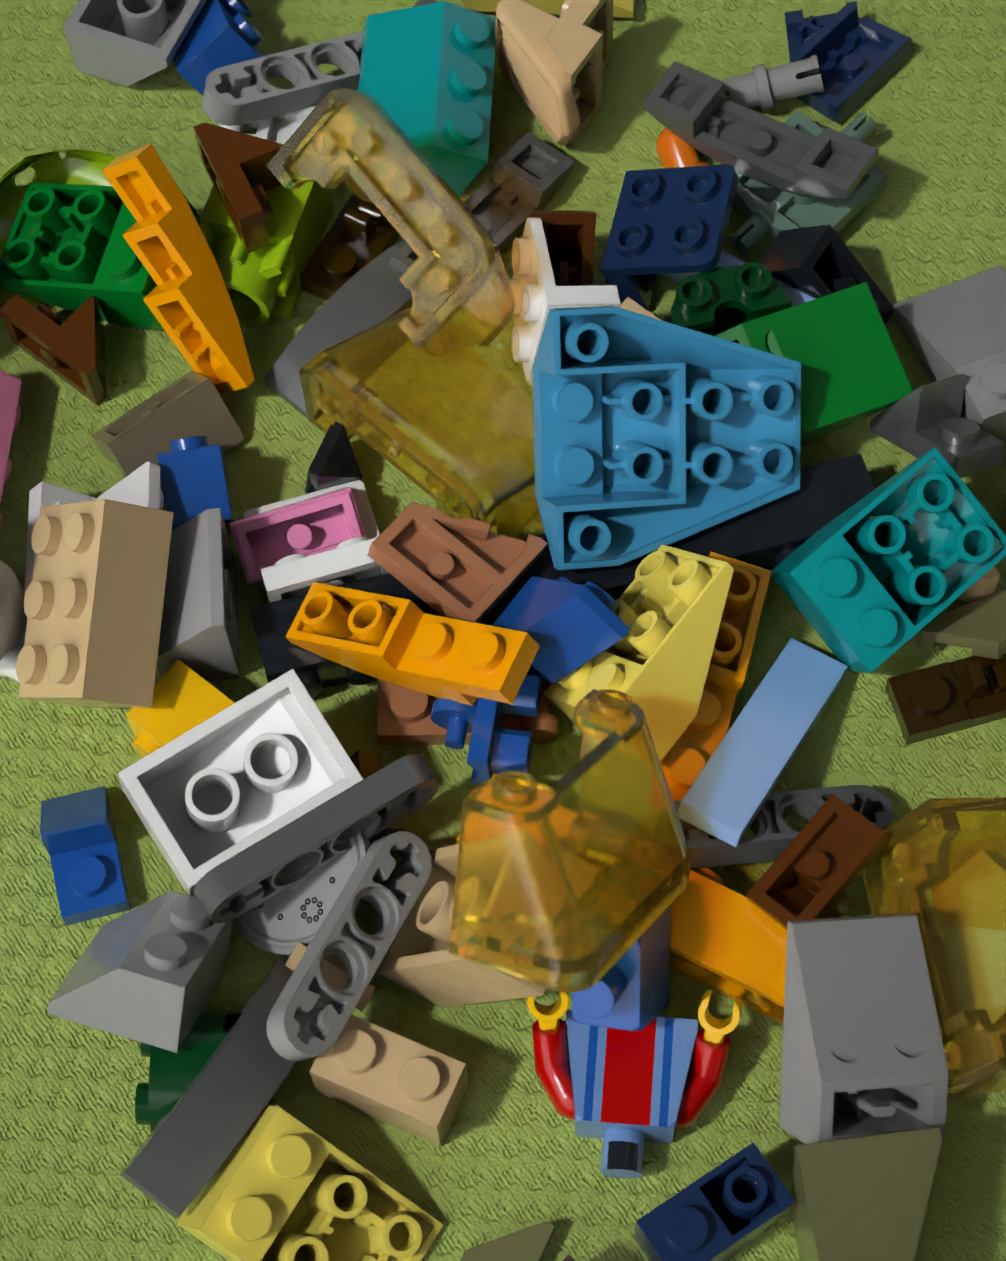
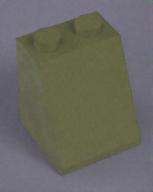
(864, 1196)

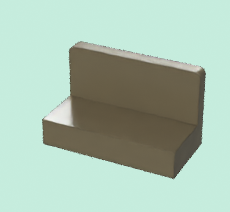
(176, 412)

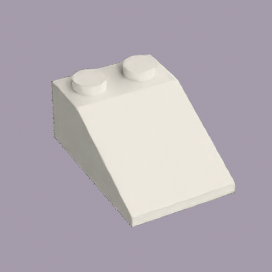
(237, 778)

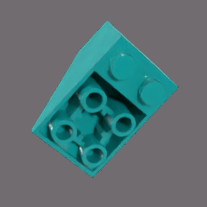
(892, 562)

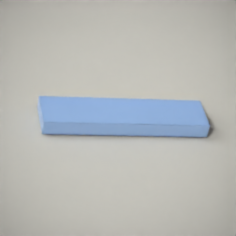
(761, 742)

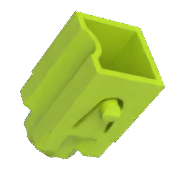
(268, 278)

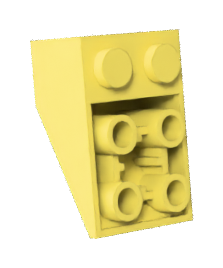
(667, 652)
(303, 1200)

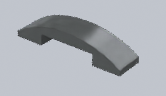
(755, 144)
(519, 185)
(357, 305)
(217, 1105)

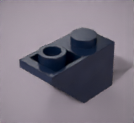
(716, 1212)

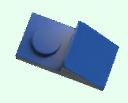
(84, 855)

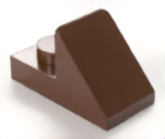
(240, 178)
(67, 348)
(819, 866)

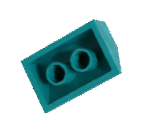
(435, 81)

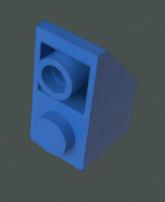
(217, 39)
(566, 621)

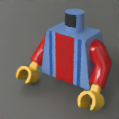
(630, 1082)

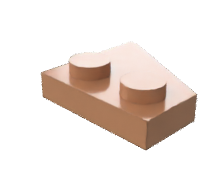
(453, 561)

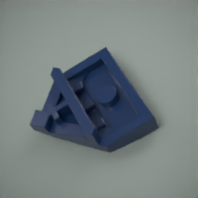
(851, 55)

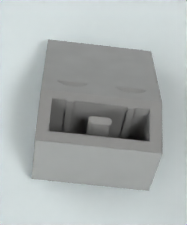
(860, 1031)

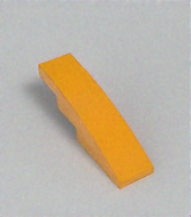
(190, 288)

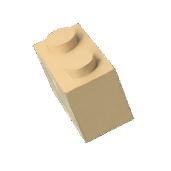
(392, 1079)

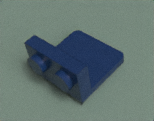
(667, 225)

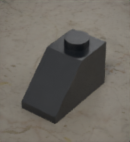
(819, 264)

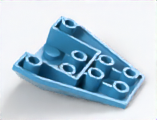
(654, 433)

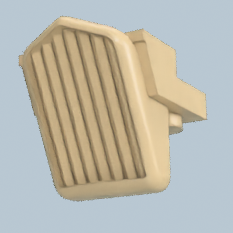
(556, 60)

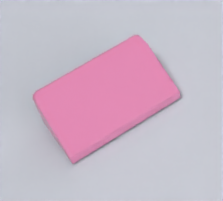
(295, 528)

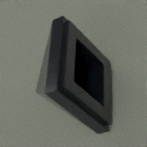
(333, 462)

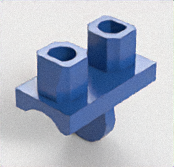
(491, 747)

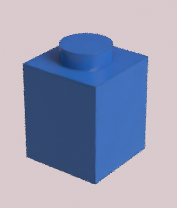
(194, 479)

